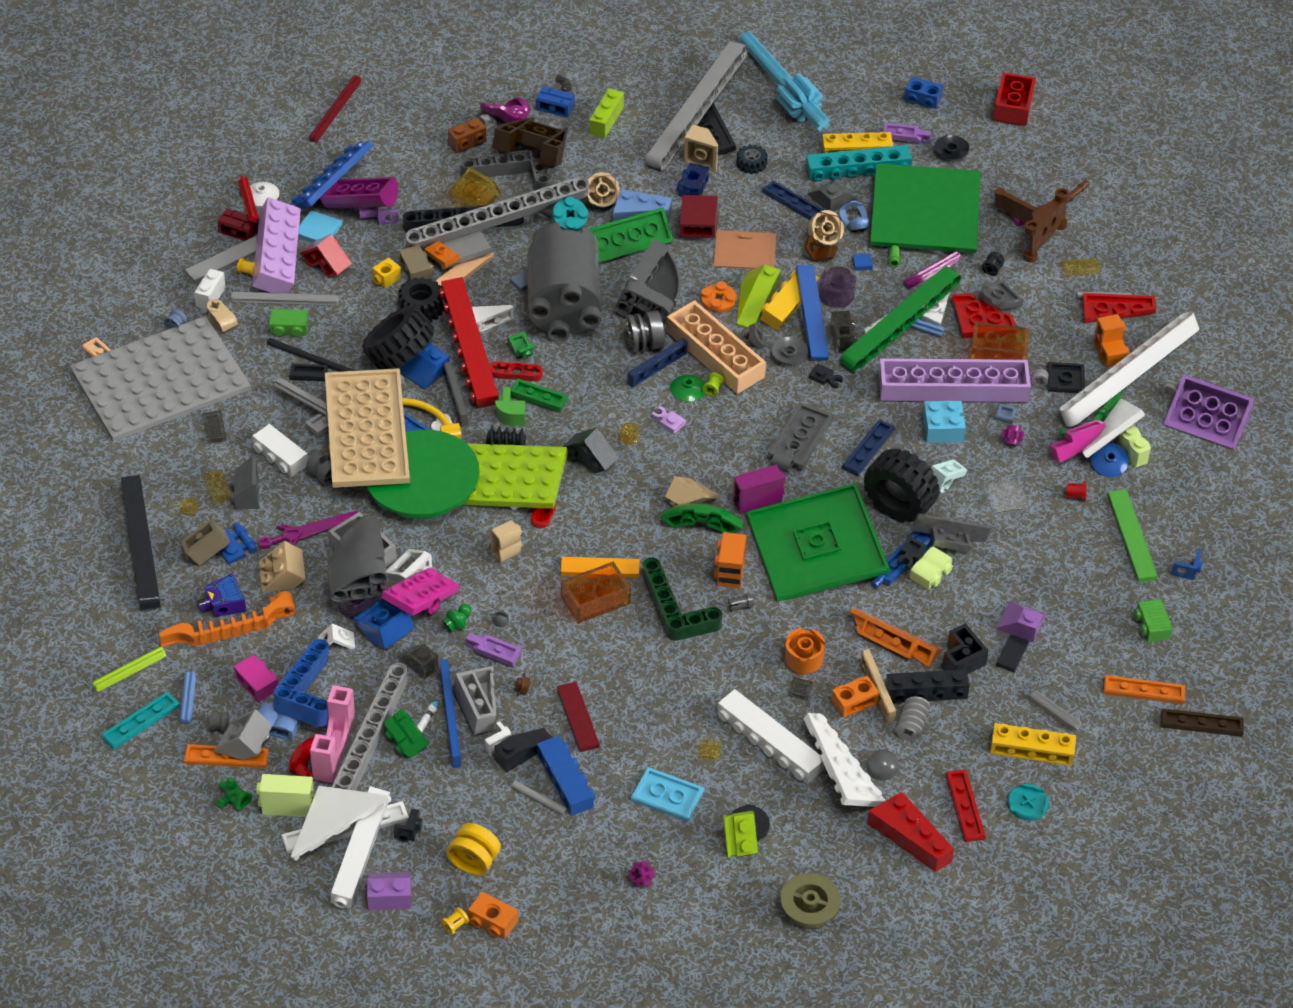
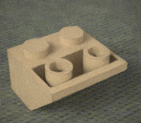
(282, 568)

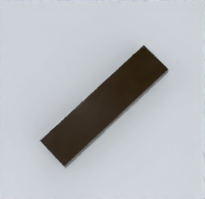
(1202, 722)

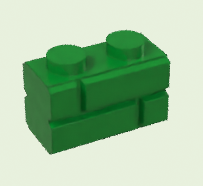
(405, 733)

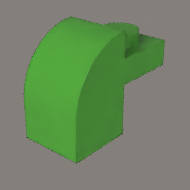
(509, 411)

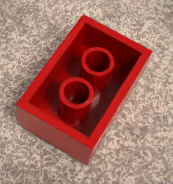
(1014, 98)

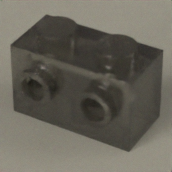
(842, 330)

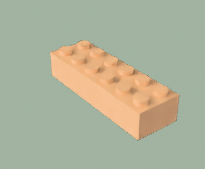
(716, 347)

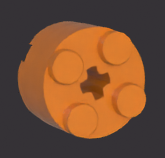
(804, 651)

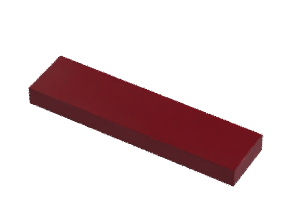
(578, 716)

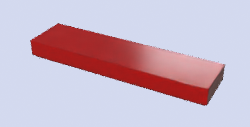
(965, 805)

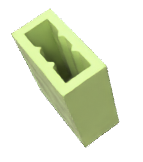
(285, 795)

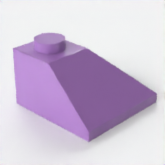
(1021, 621)

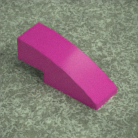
(1076, 440)

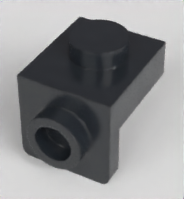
(414, 824)

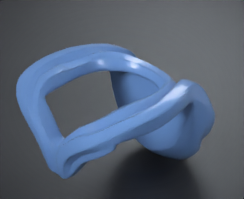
(857, 223)

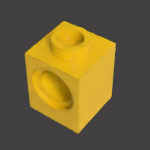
(386, 273)

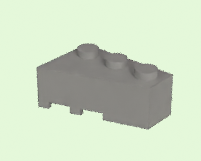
(476, 697)

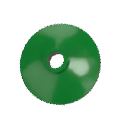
(687, 388)

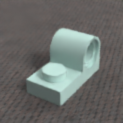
(947, 472)

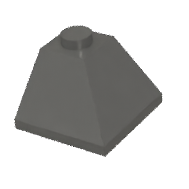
(831, 196)

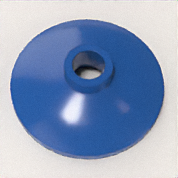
(1106, 466)

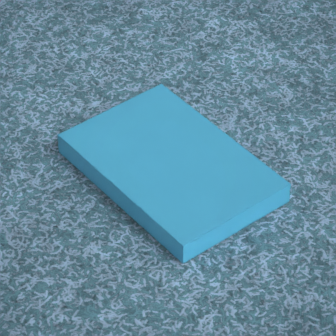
(667, 794)

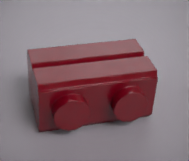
(237, 225)

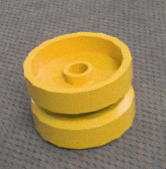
(473, 849)

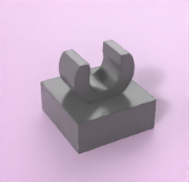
(754, 337)

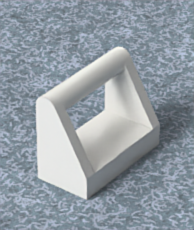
(422, 561)

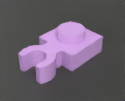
(670, 421)

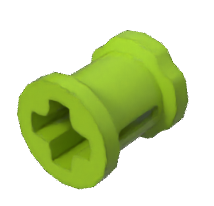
(715, 380)

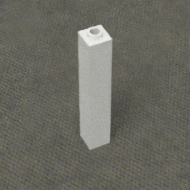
(357, 855)

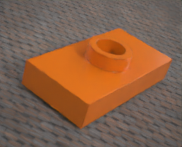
(442, 254)

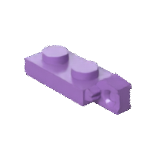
(907, 133)
(494, 648)

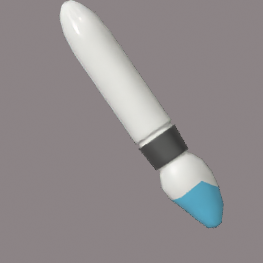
(432, 708)

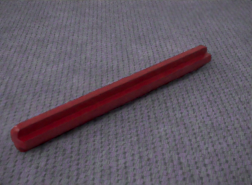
(335, 109)

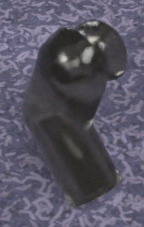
(567, 84)

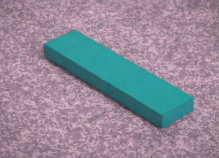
(140, 720)

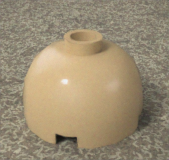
(602, 190)
(825, 228)

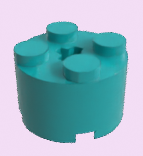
(570, 214)

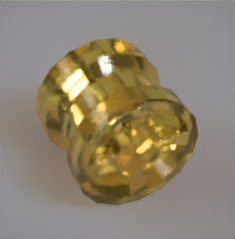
(630, 433)

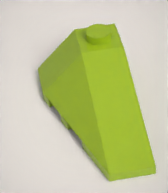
(755, 292)

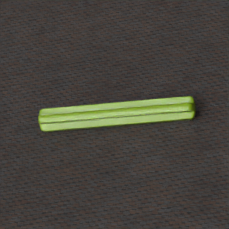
(129, 669)

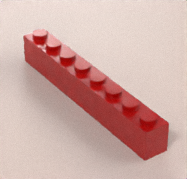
(469, 342)

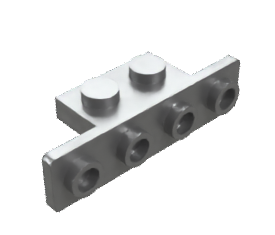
(950, 532)

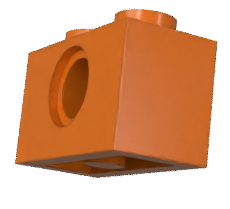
(488, 906)

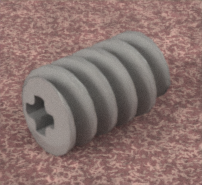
(912, 718)

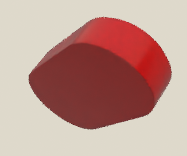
(542, 517)

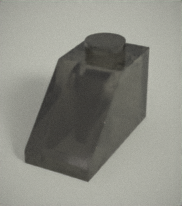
(420, 660)

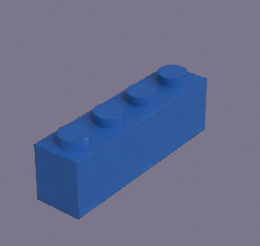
(565, 775)

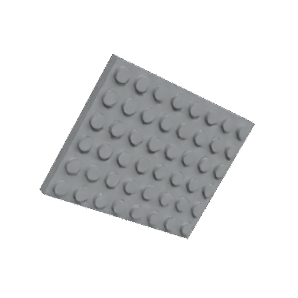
(159, 378)

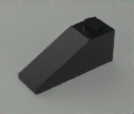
(519, 748)

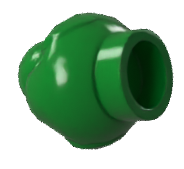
(456, 619)

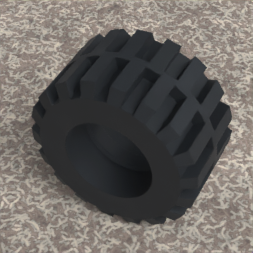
(424, 295)

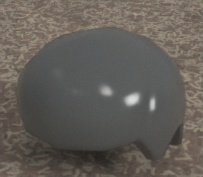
(882, 765)

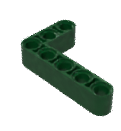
(675, 624)

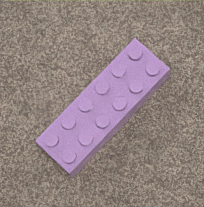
(276, 246)

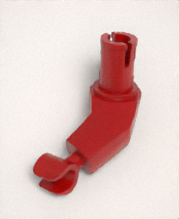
(300, 758)

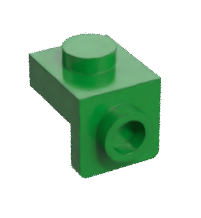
(521, 345)

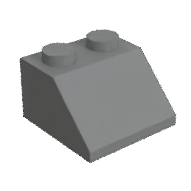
(244, 736)

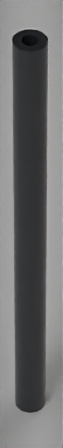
(306, 355)

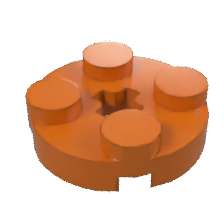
(709, 295)

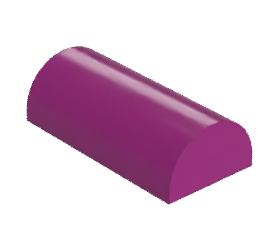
(361, 193)

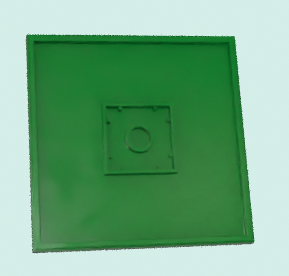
(926, 208)
(817, 542)

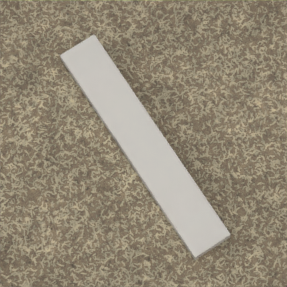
(394, 814)

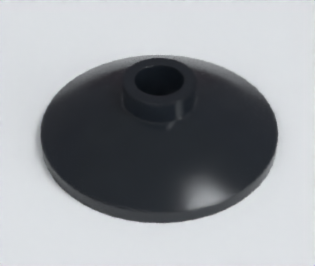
(951, 147)

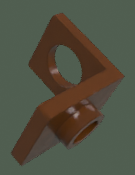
(820, 254)

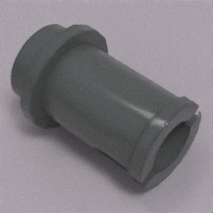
(741, 602)

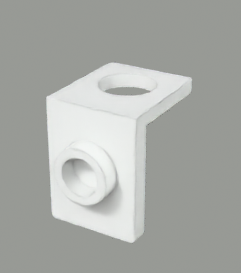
(338, 635)

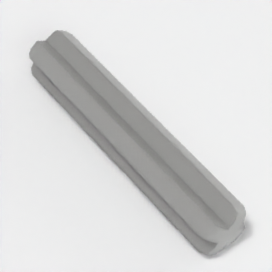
(1056, 711)

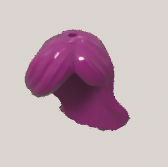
(512, 111)

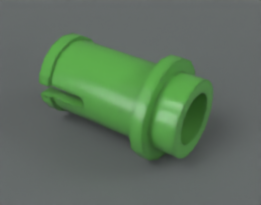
(894, 256)

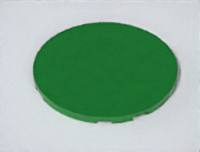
(441, 477)

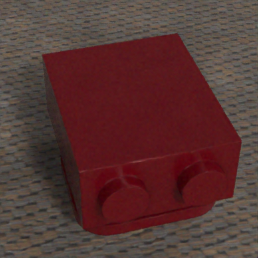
(699, 216)

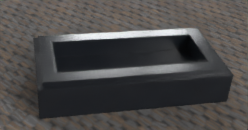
(308, 372)
(1012, 653)

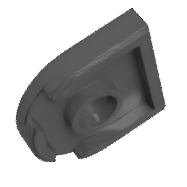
(1000, 295)

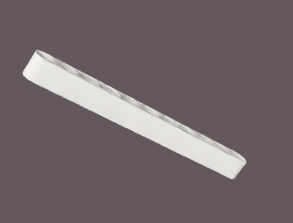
(1129, 369)

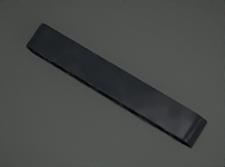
(419, 218)

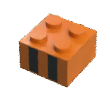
(730, 560)

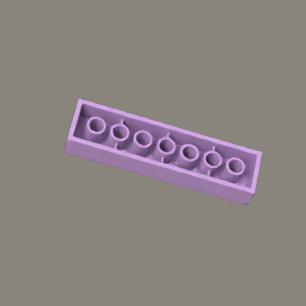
(954, 380)

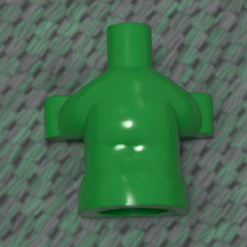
(234, 795)

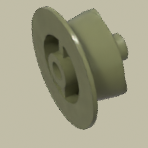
(810, 900)

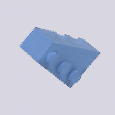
(634, 203)

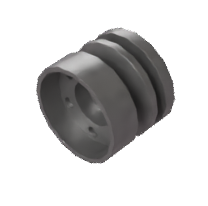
(649, 331)

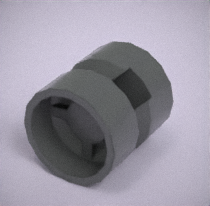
(320, 466)

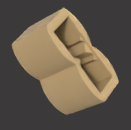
(506, 541)

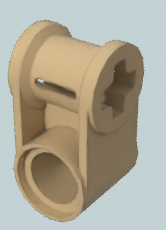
(221, 315)

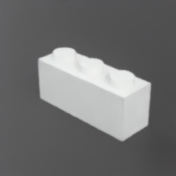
(279, 450)

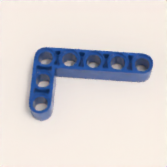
(290, 693)

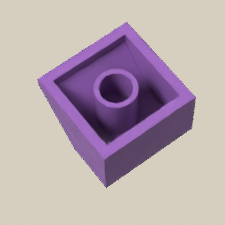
(389, 890)

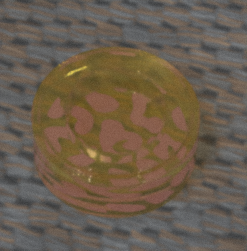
(189, 506)

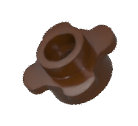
(522, 684)

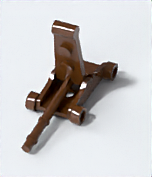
(1039, 221)

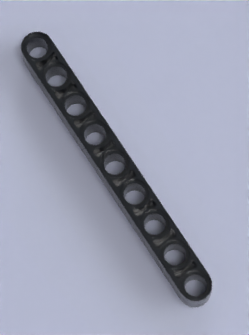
(140, 542)

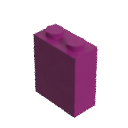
(758, 489)

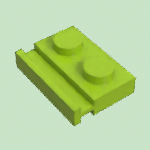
(740, 834)

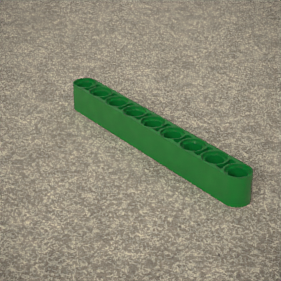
(900, 319)

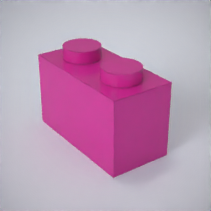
(256, 678)

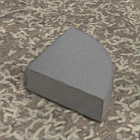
(488, 121)

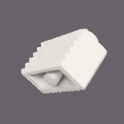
(209, 288)

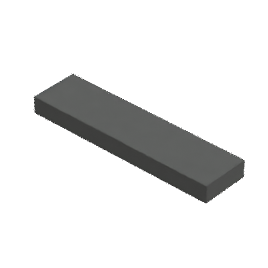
(455, 394)

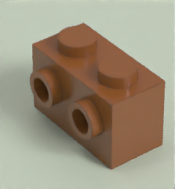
(467, 135)

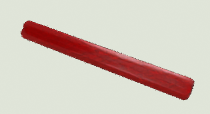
(248, 199)

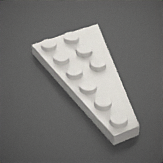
(842, 766)

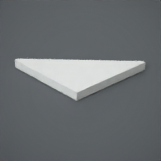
(1118, 420)
(333, 813)

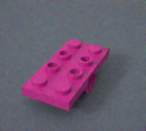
(421, 592)

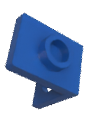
(1191, 570)

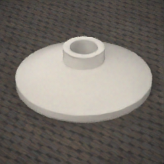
(262, 190)

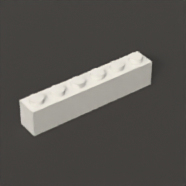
(770, 736)

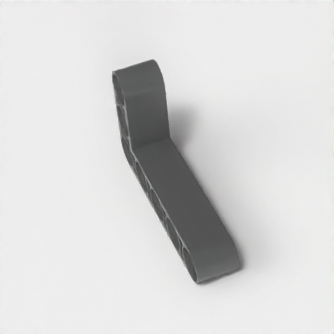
(509, 164)

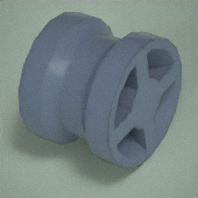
(175, 319)

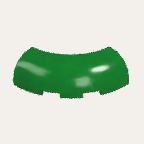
(712, 515)

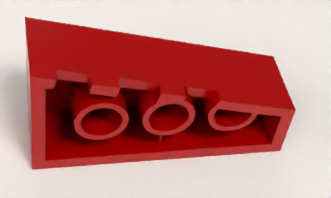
(912, 831)

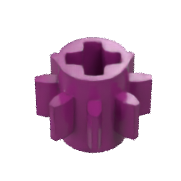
(1012, 434)
(641, 873)

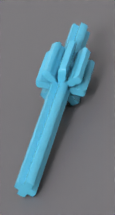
(797, 94)

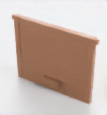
(744, 249)

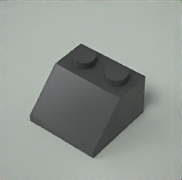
(246, 485)

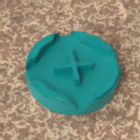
(1028, 802)

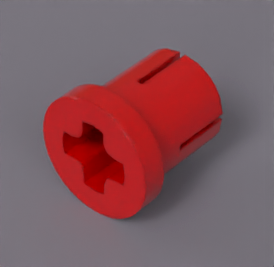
(1077, 491)

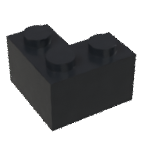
(592, 448)
(965, 650)

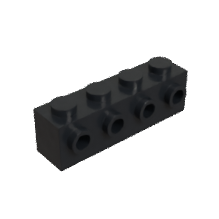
(928, 685)

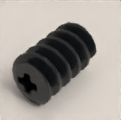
(505, 438)

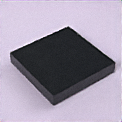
(1065, 377)

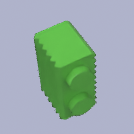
(289, 322)
(1153, 620)

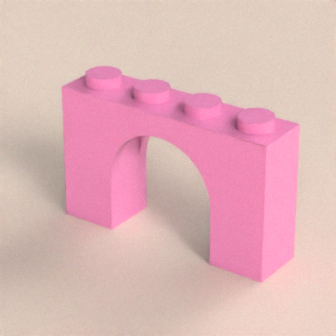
(329, 749)

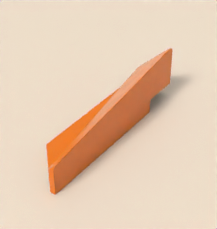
(895, 638)

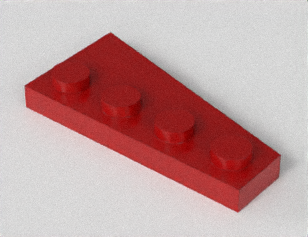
(1101, 305)

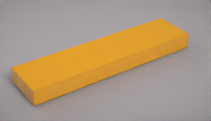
(576, 565)

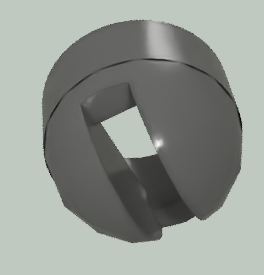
(500, 619)

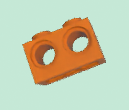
(855, 696)

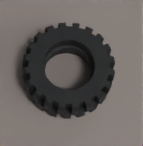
(398, 338)
(901, 485)

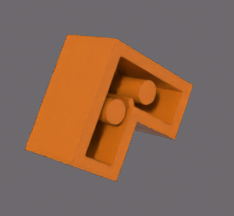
(1109, 340)

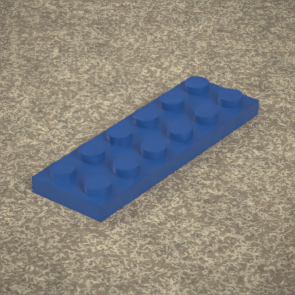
(331, 174)

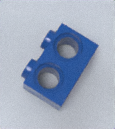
(923, 92)

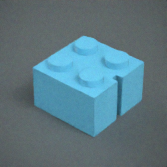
(943, 421)

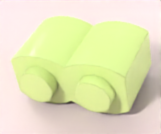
(1135, 446)
(931, 568)

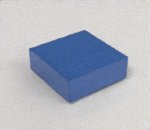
(862, 262)

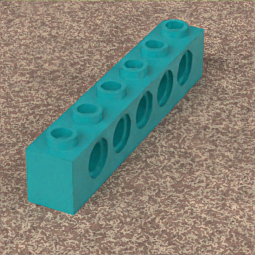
(855, 162)

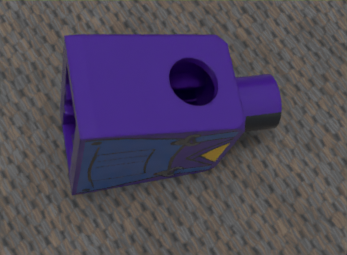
(223, 597)

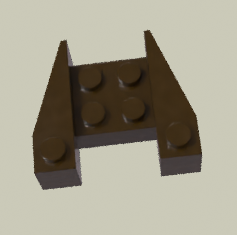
(528, 133)

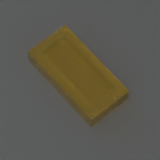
(1081, 267)
(217, 486)

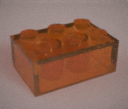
(999, 342)
(595, 592)

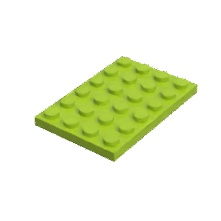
(518, 475)

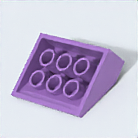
(1209, 412)

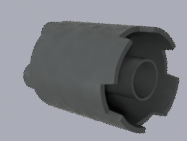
(563, 281)

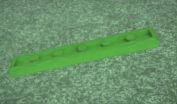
(1132, 535)

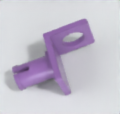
(380, 215)

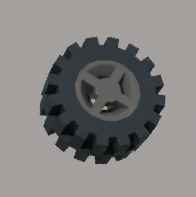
(752, 159)

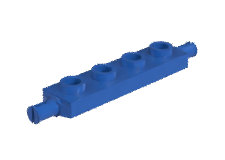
(895, 570)

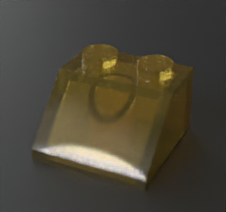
(475, 189)

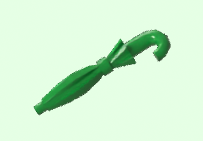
(1102, 413)

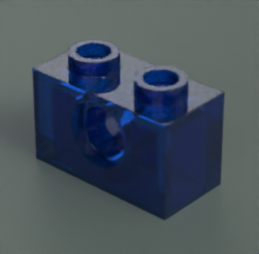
(693, 180)

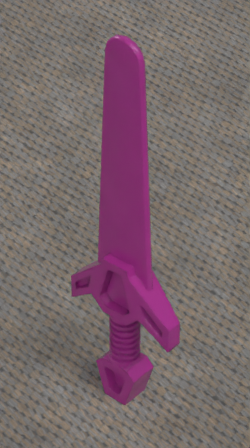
(294, 534)

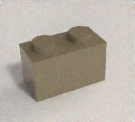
(416, 263)
(205, 542)

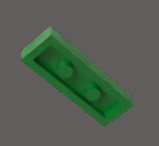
(539, 395)

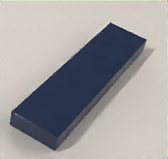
(791, 200)
(657, 362)
(868, 447)

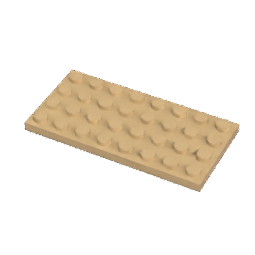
(366, 428)

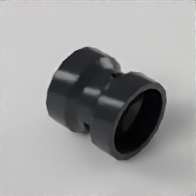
(993, 263)

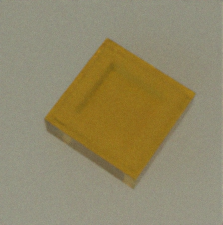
(710, 750)

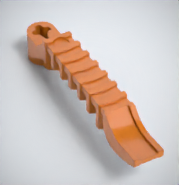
(280, 606)

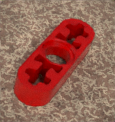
(530, 368)

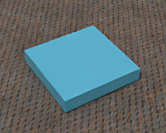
(318, 226)

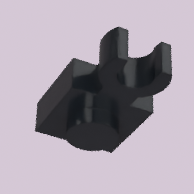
(825, 375)
(911, 552)

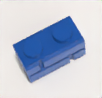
(555, 101)

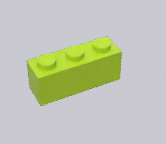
(606, 113)

